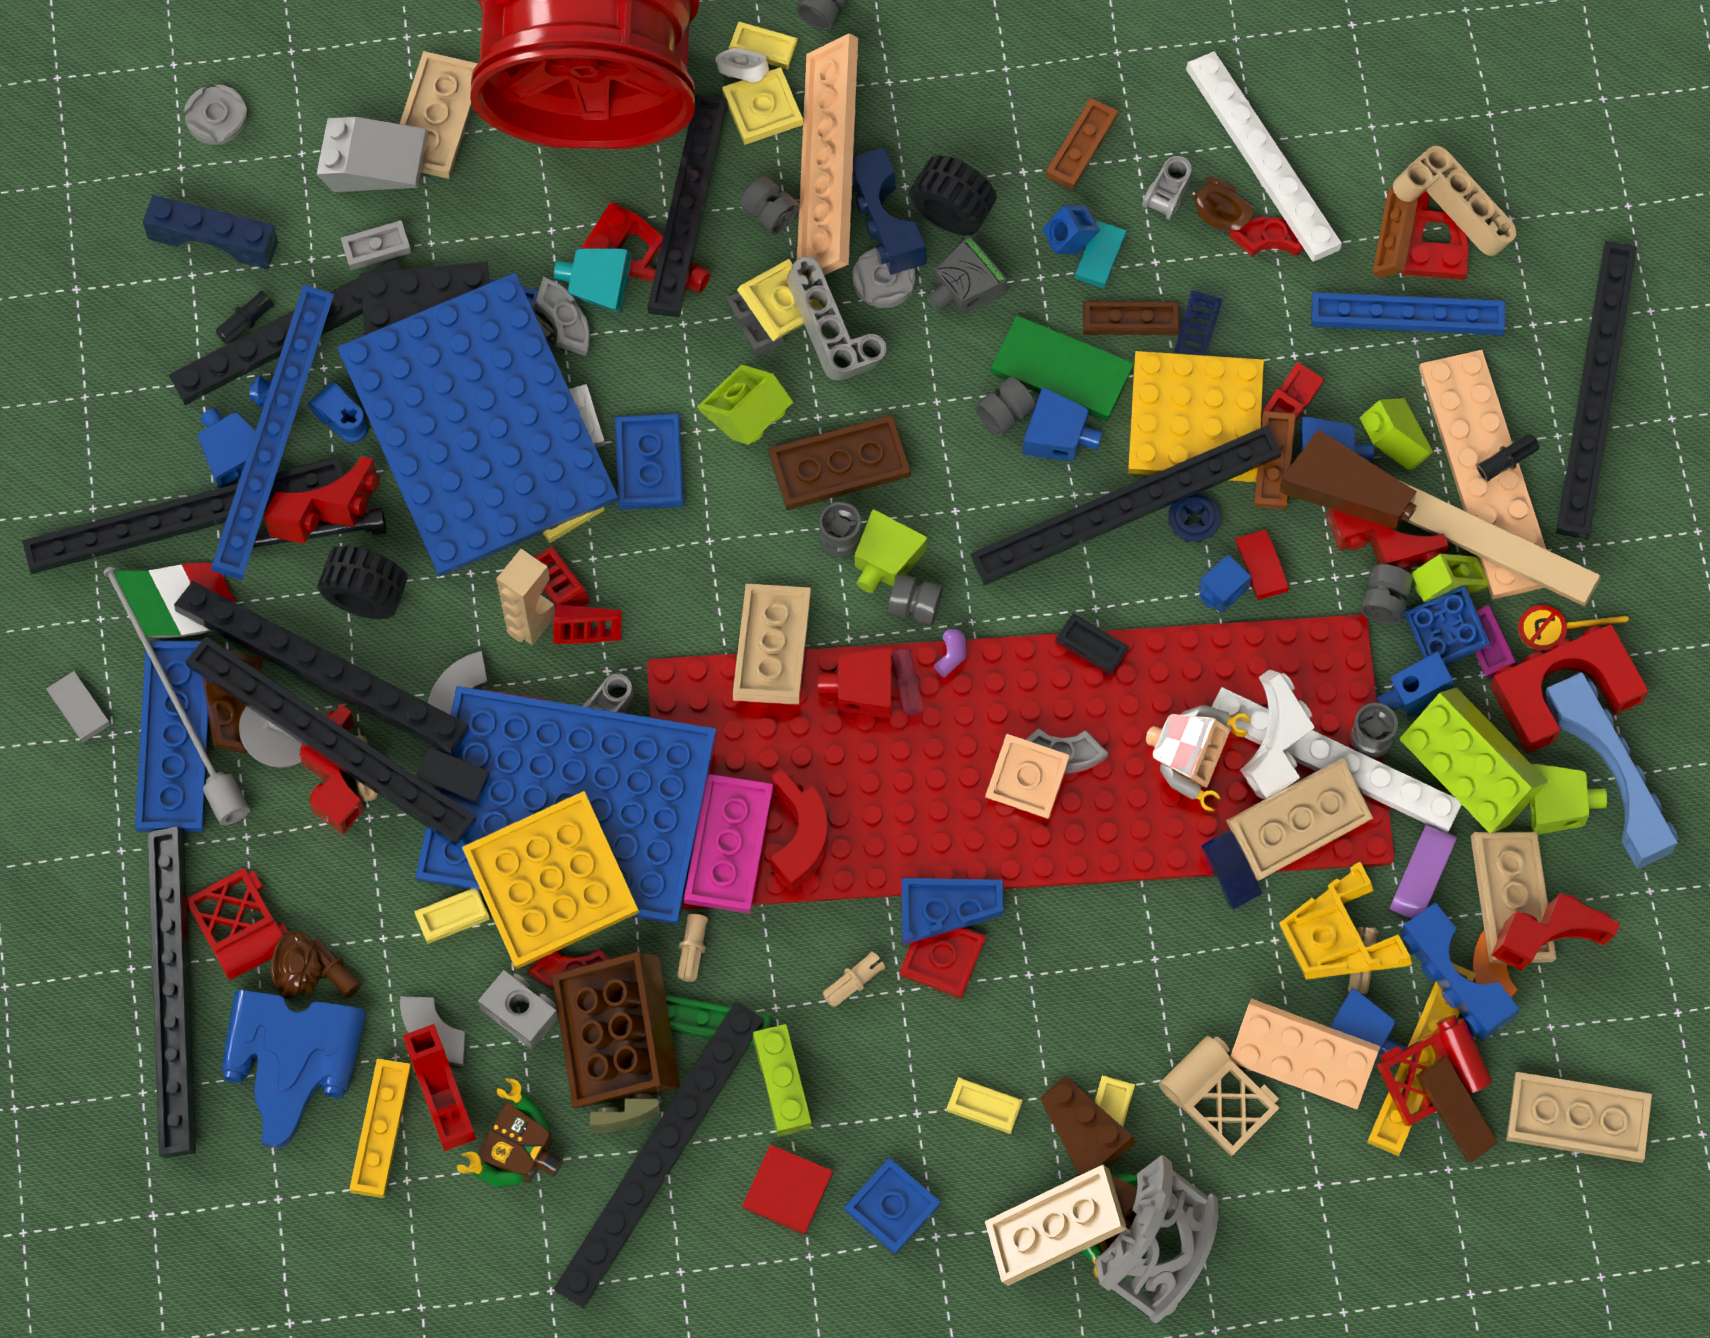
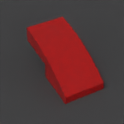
(1295, 392)
(1262, 564)

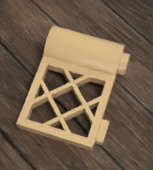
(1199, 1074)

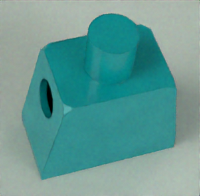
(597, 276)

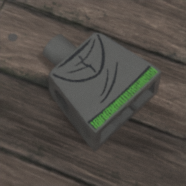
(966, 279)

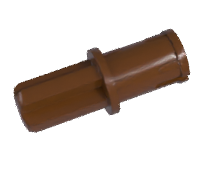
(335, 970)

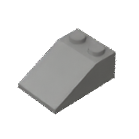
(371, 155)

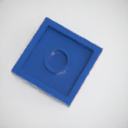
(892, 1206)

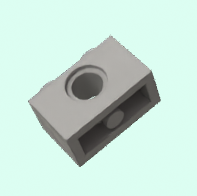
(528, 1026)

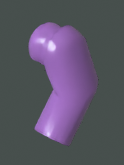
(956, 651)

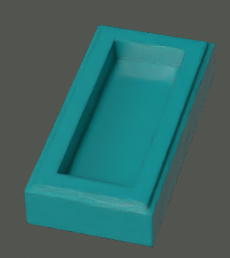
(1100, 255)

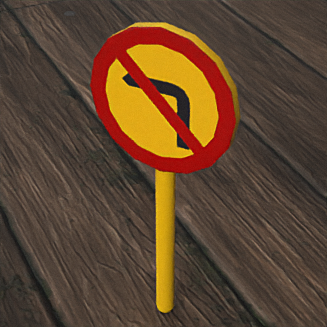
(1545, 626)

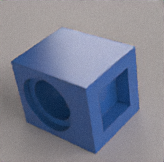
(1070, 229)
(1224, 584)

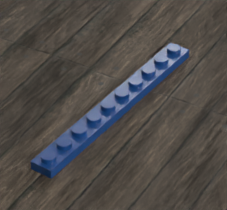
(272, 432)

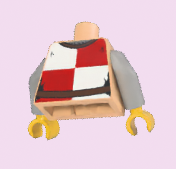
(1191, 748)

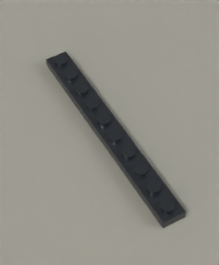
(1596, 390)
(1125, 505)
(162, 520)
(322, 668)
(331, 741)
(171, 993)
(658, 1155)

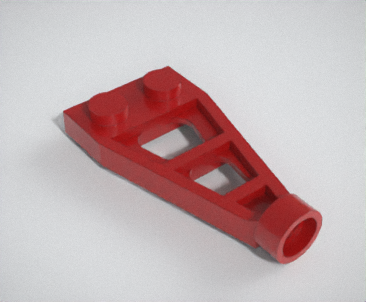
(615, 228)
(1436, 258)

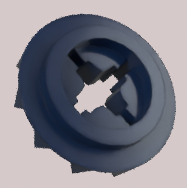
(1195, 505)

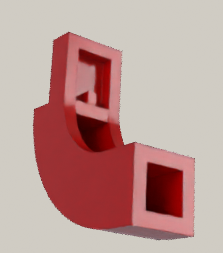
(806, 850)
(439, 1087)

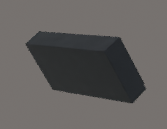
(1092, 644)
(453, 775)

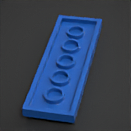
(169, 764)

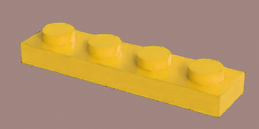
(380, 1128)

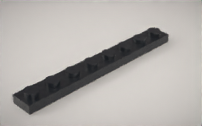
(687, 207)
(262, 345)

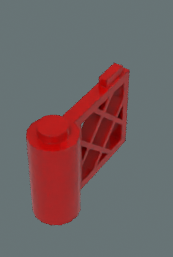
(255, 941)
(1449, 1040)

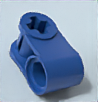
(339, 413)

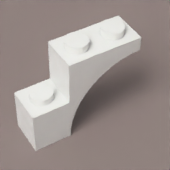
(1288, 721)

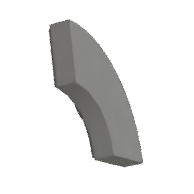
(565, 315)
(465, 672)
(1083, 749)
(421, 1012)

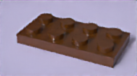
(839, 462)

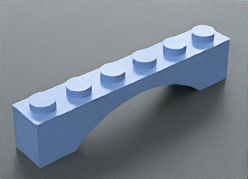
(1578, 711)

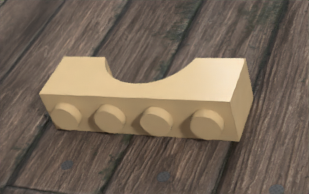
(520, 591)

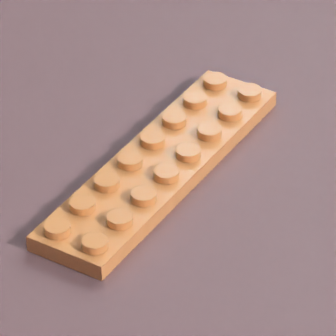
(828, 154)
(1471, 432)

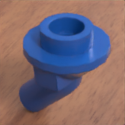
(259, 390)

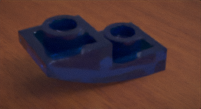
(1231, 869)

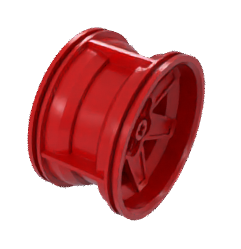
(585, 71)

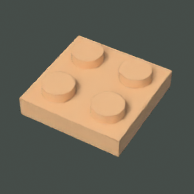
(1027, 776)

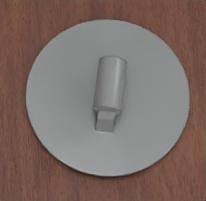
(267, 742)

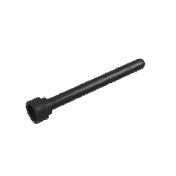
(370, 522)

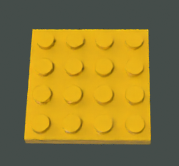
(1190, 407)
(550, 880)

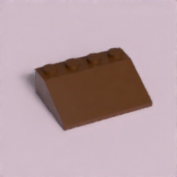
(616, 1030)

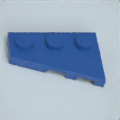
(945, 905)

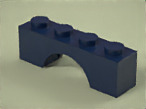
(181, 222)
(898, 240)

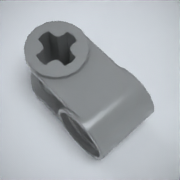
(1167, 192)
(604, 701)

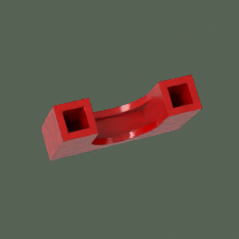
(1595, 654)

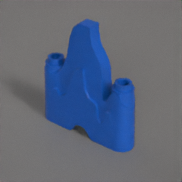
(293, 1054)

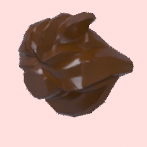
(1221, 205)
(295, 965)

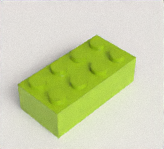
(1473, 760)

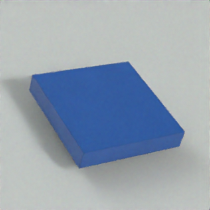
(1448, 626)

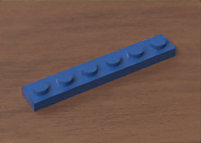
(1408, 313)

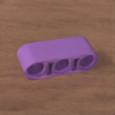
(1423, 872)

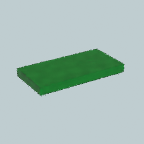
(1062, 365)

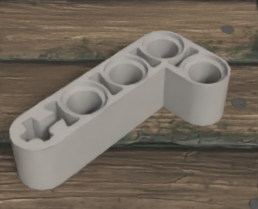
(830, 318)

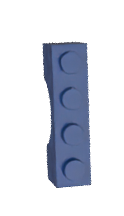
(1482, 1005)

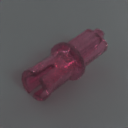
(907, 681)

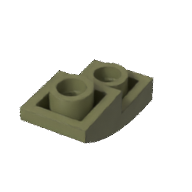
(636, 1112)

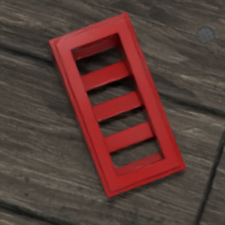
(571, 595)
(576, 614)

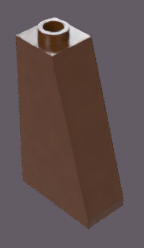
(1348, 483)

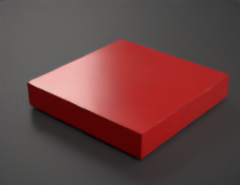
(944, 960)
(787, 1189)

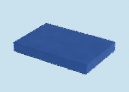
(649, 461)

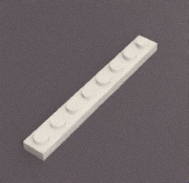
(1263, 156)
(1371, 776)

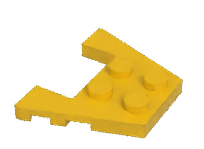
(1327, 940)

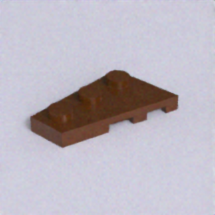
(226, 711)
(1084, 1127)

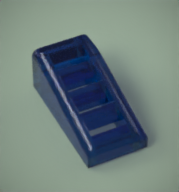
(1205, 301)

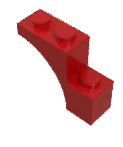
(341, 502)
(1388, 545)
(334, 799)
(1563, 918)

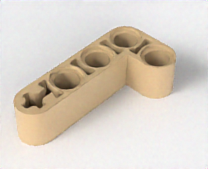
(1459, 197)

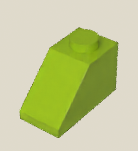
(1396, 432)
(1447, 573)

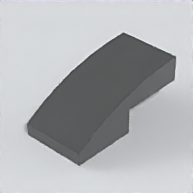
(750, 326)

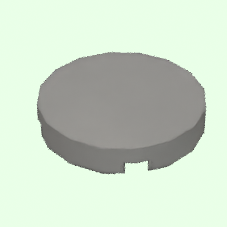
(216, 114)
(877, 286)

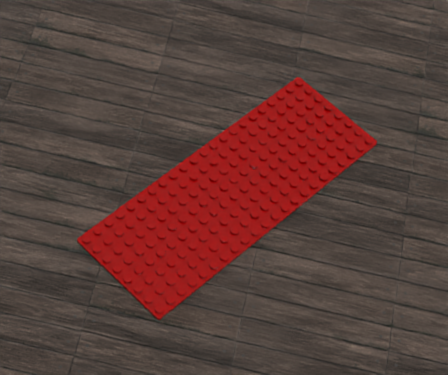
(913, 787)

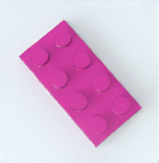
(728, 844)

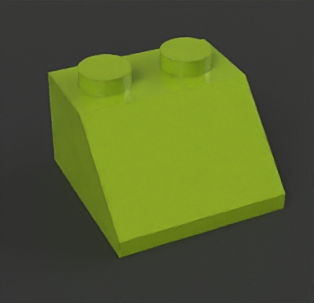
(746, 404)

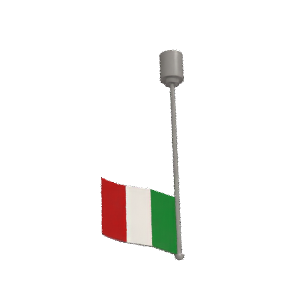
(150, 606)

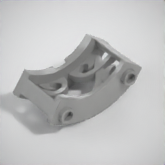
(1160, 1192)

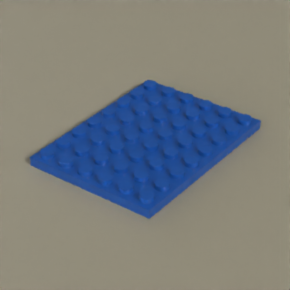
(477, 424)
(636, 771)

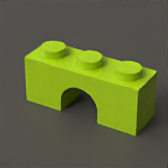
(782, 1080)

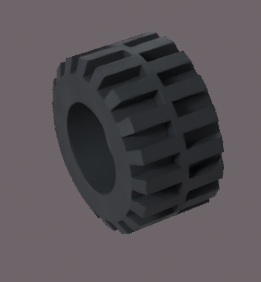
(952, 195)
(362, 582)

